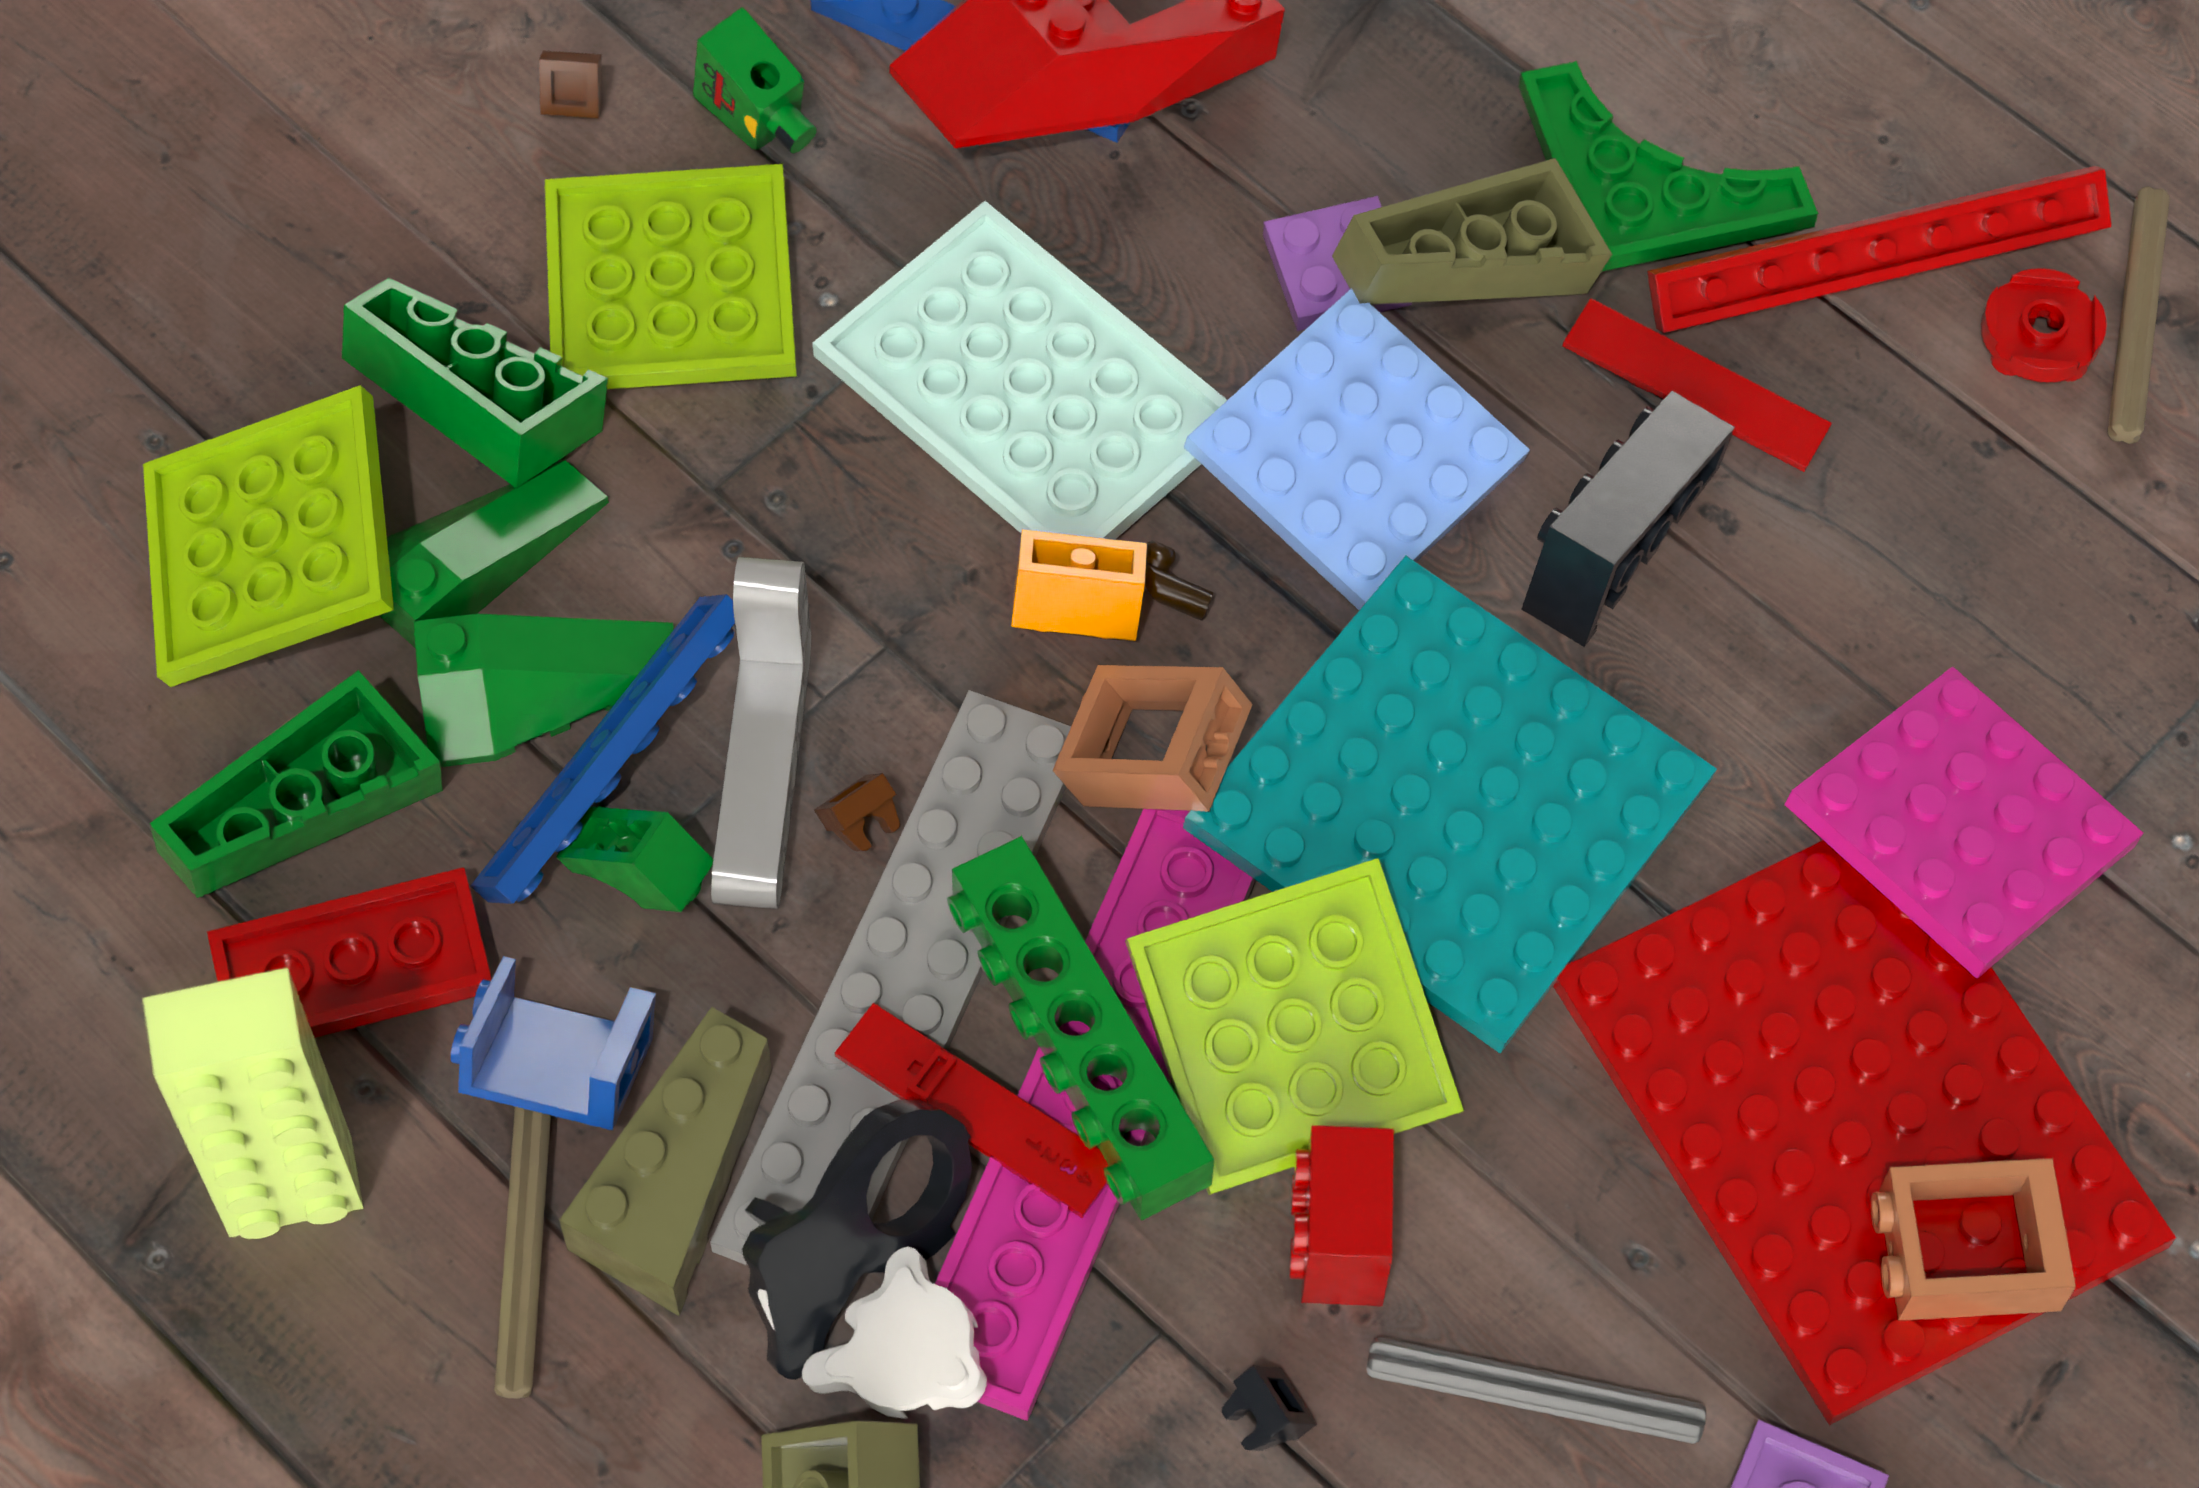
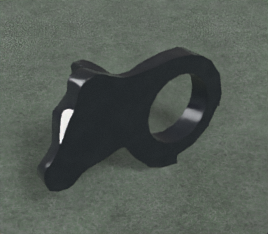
(813, 1256)

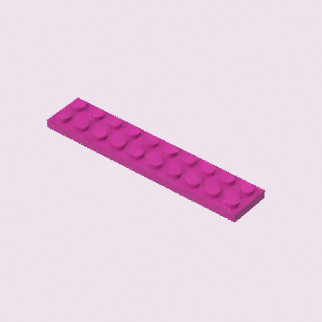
(1018, 1250)

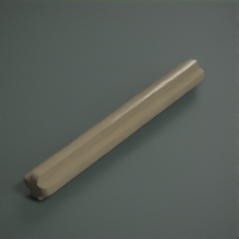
(2138, 315)
(522, 1254)

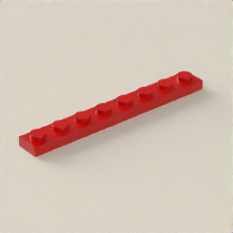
(1879, 249)

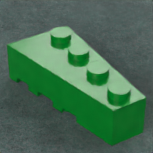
(298, 788)

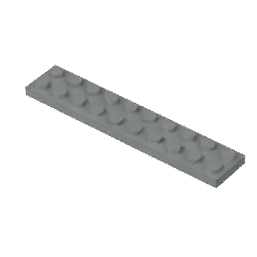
(906, 952)

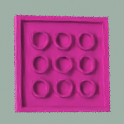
(1964, 821)

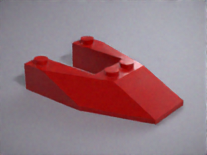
(1075, 64)

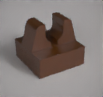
(570, 84)
(866, 797)

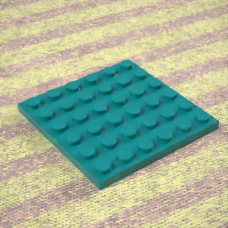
(1480, 779)

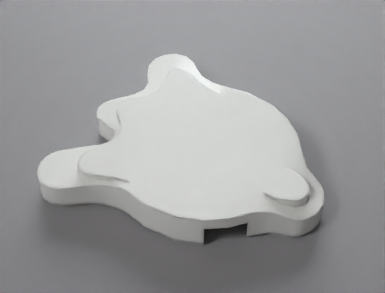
(906, 1346)

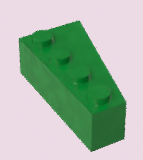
(471, 383)

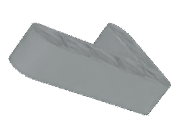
(764, 733)

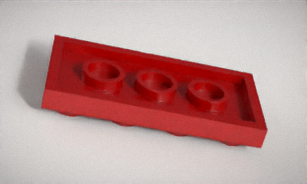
(366, 951)

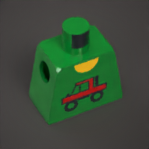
(751, 84)

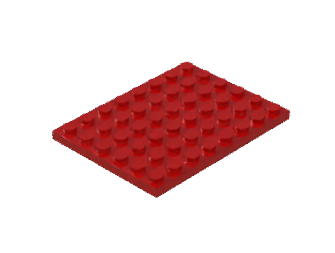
(1800, 1051)

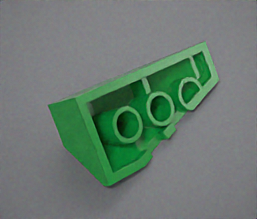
(484, 546)

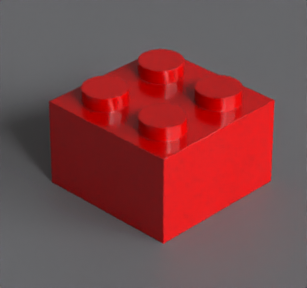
(1343, 1215)

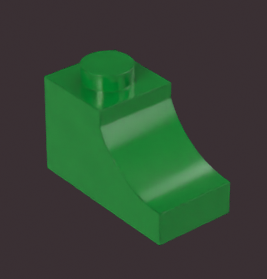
(639, 855)

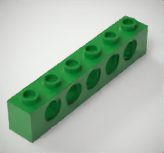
(1013, 883)

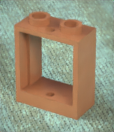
(1188, 774)
(2041, 1228)

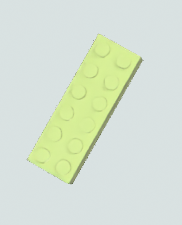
(254, 1103)

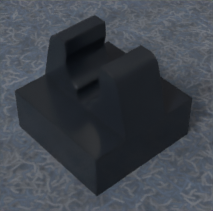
(1275, 1405)

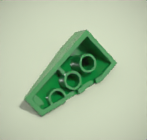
(516, 677)

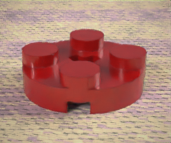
(2036, 355)

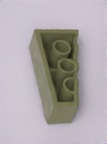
(1476, 241)
(663, 1178)

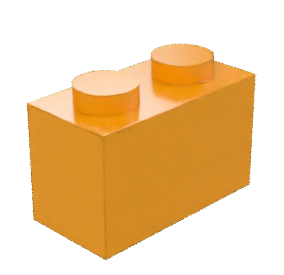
(1079, 585)

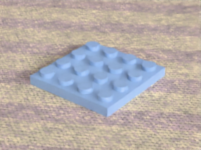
(1356, 448)

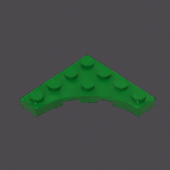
(1644, 195)

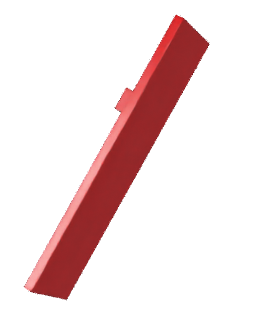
(1666, 366)
(994, 1117)

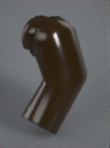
(1170, 589)

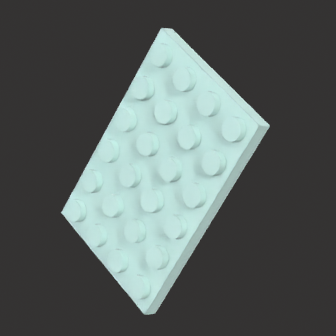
(1023, 381)

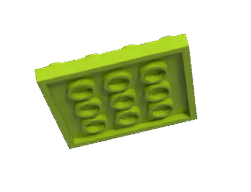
(671, 276)
(266, 536)
(1293, 1021)

